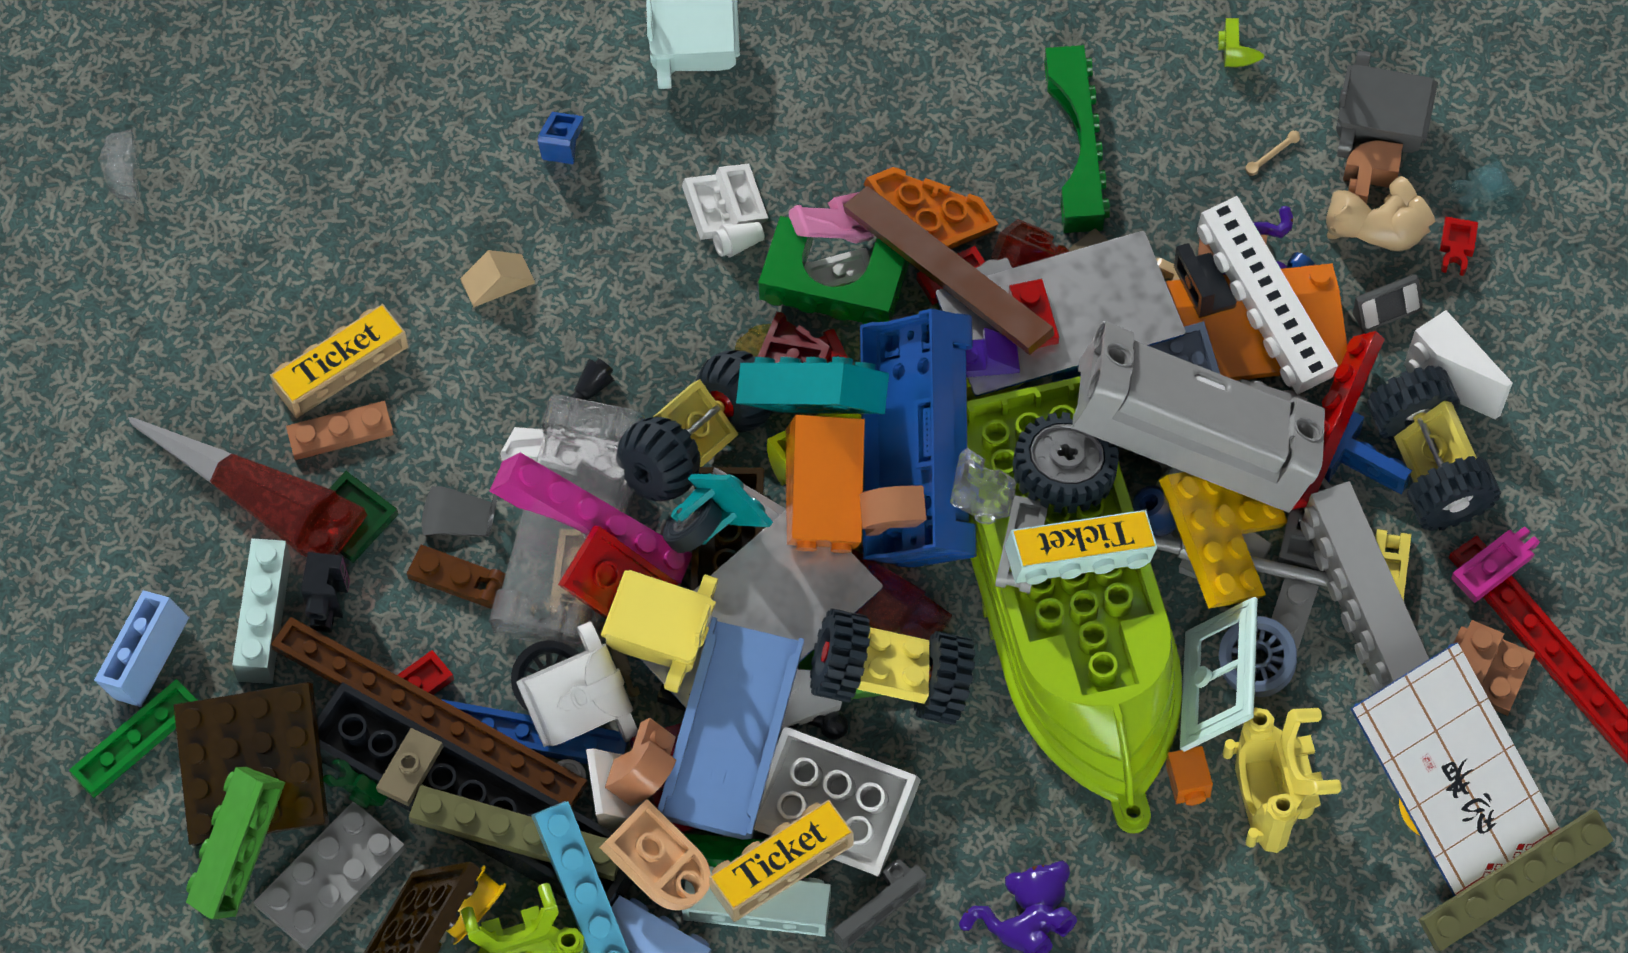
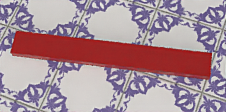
(1555, 654)

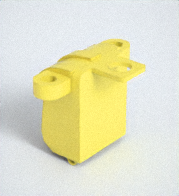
(660, 622)

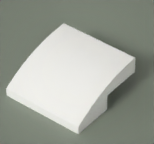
(724, 199)

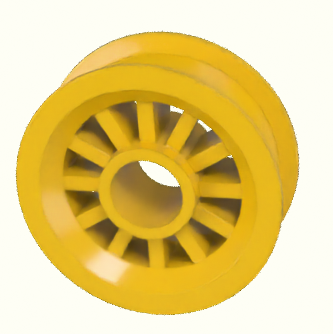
(481, 901)

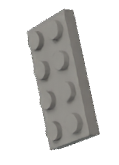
(329, 875)

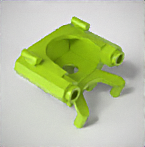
(532, 936)

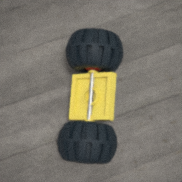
(688, 431)

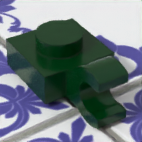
(360, 787)

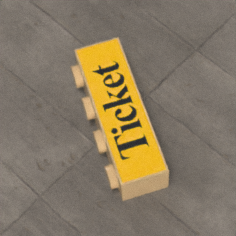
(339, 360)
(781, 859)

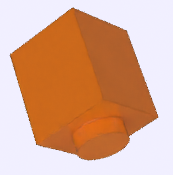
(1189, 776)

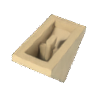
(496, 276)

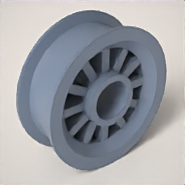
(1278, 634)

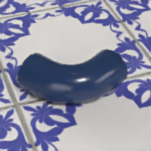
(1156, 504)

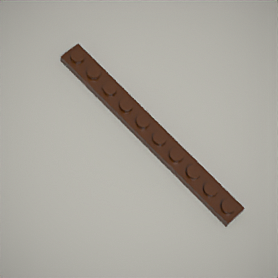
(343, 665)

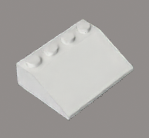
(864, 791)

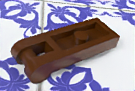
(455, 576)

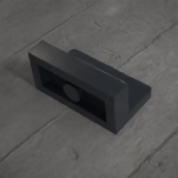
(1203, 281)

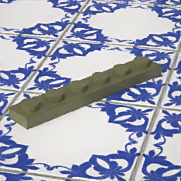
(494, 827)
(1515, 880)

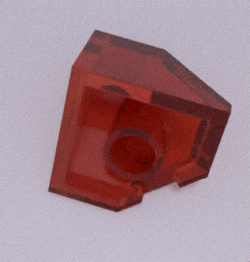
(1025, 244)

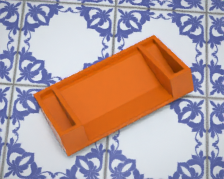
(1241, 347)

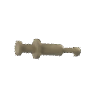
(621, 662)

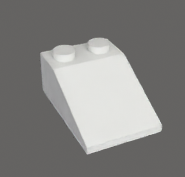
(1472, 372)

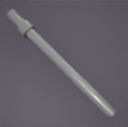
(1261, 565)

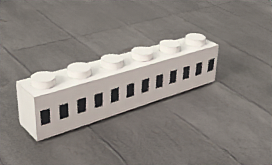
(1266, 295)

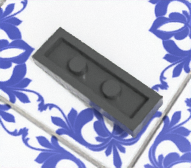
(903, 885)

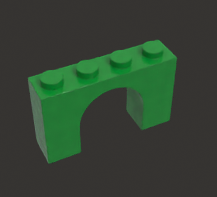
(865, 300)

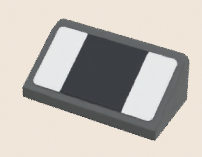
(1388, 303)

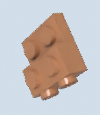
(1495, 662)

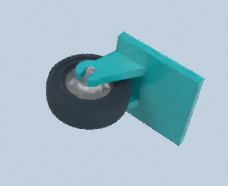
(709, 509)

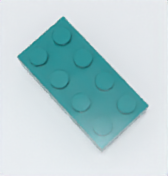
(813, 386)

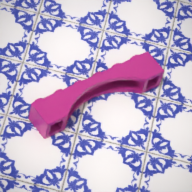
(542, 491)

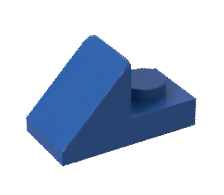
(559, 137)

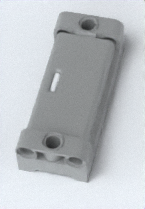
(1198, 419)

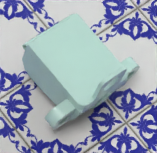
(692, 36)

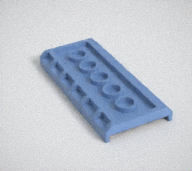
(730, 730)

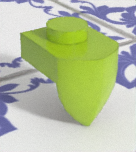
(1233, 53)

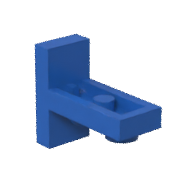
(1366, 460)

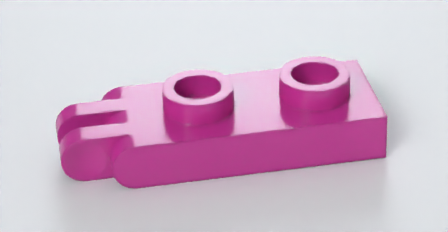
(1495, 563)

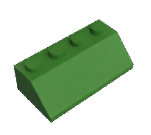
(234, 843)

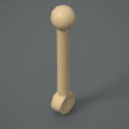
(1253, 167)

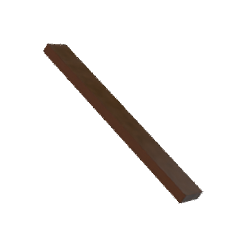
(949, 270)

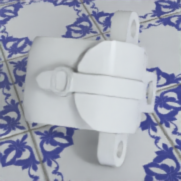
(578, 694)

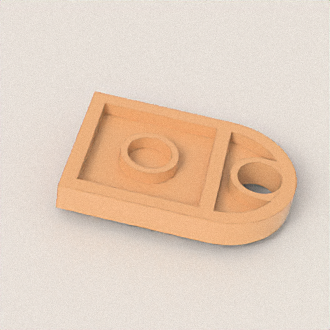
(658, 858)

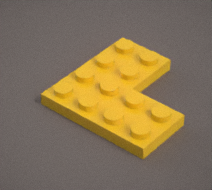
(1212, 531)

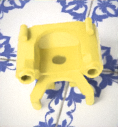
(1277, 775)

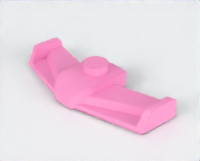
(828, 222)

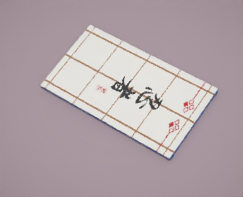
(1455, 768)

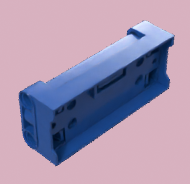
(920, 432)

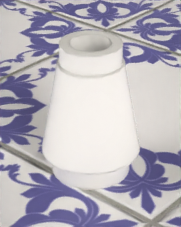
(737, 237)

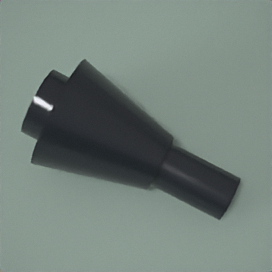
(593, 379)

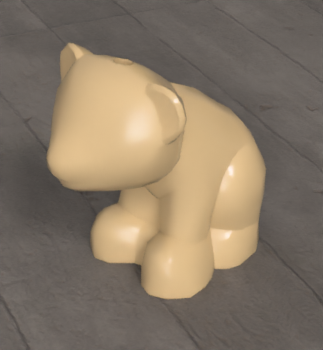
(1393, 226)

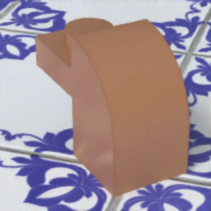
(1372, 164)
(892, 508)
(645, 767)

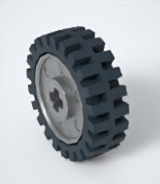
(1063, 464)

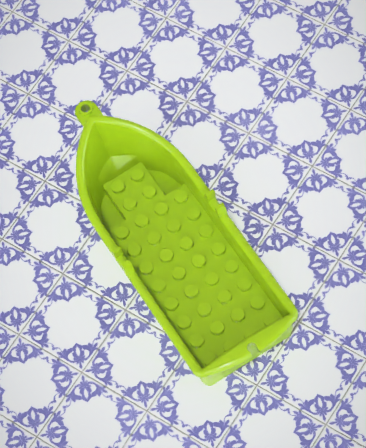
(1085, 653)

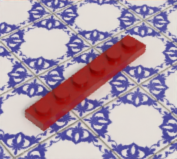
(1343, 397)

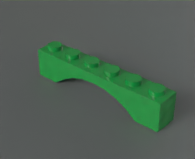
(1068, 83)

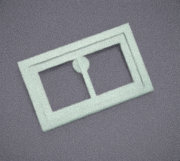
(1199, 676)

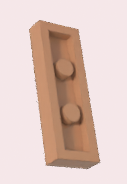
(339, 430)

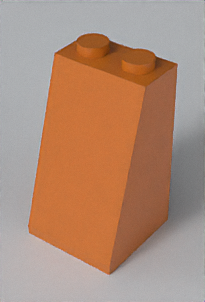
(824, 482)

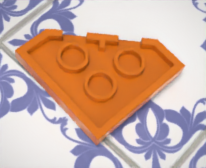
(931, 205)

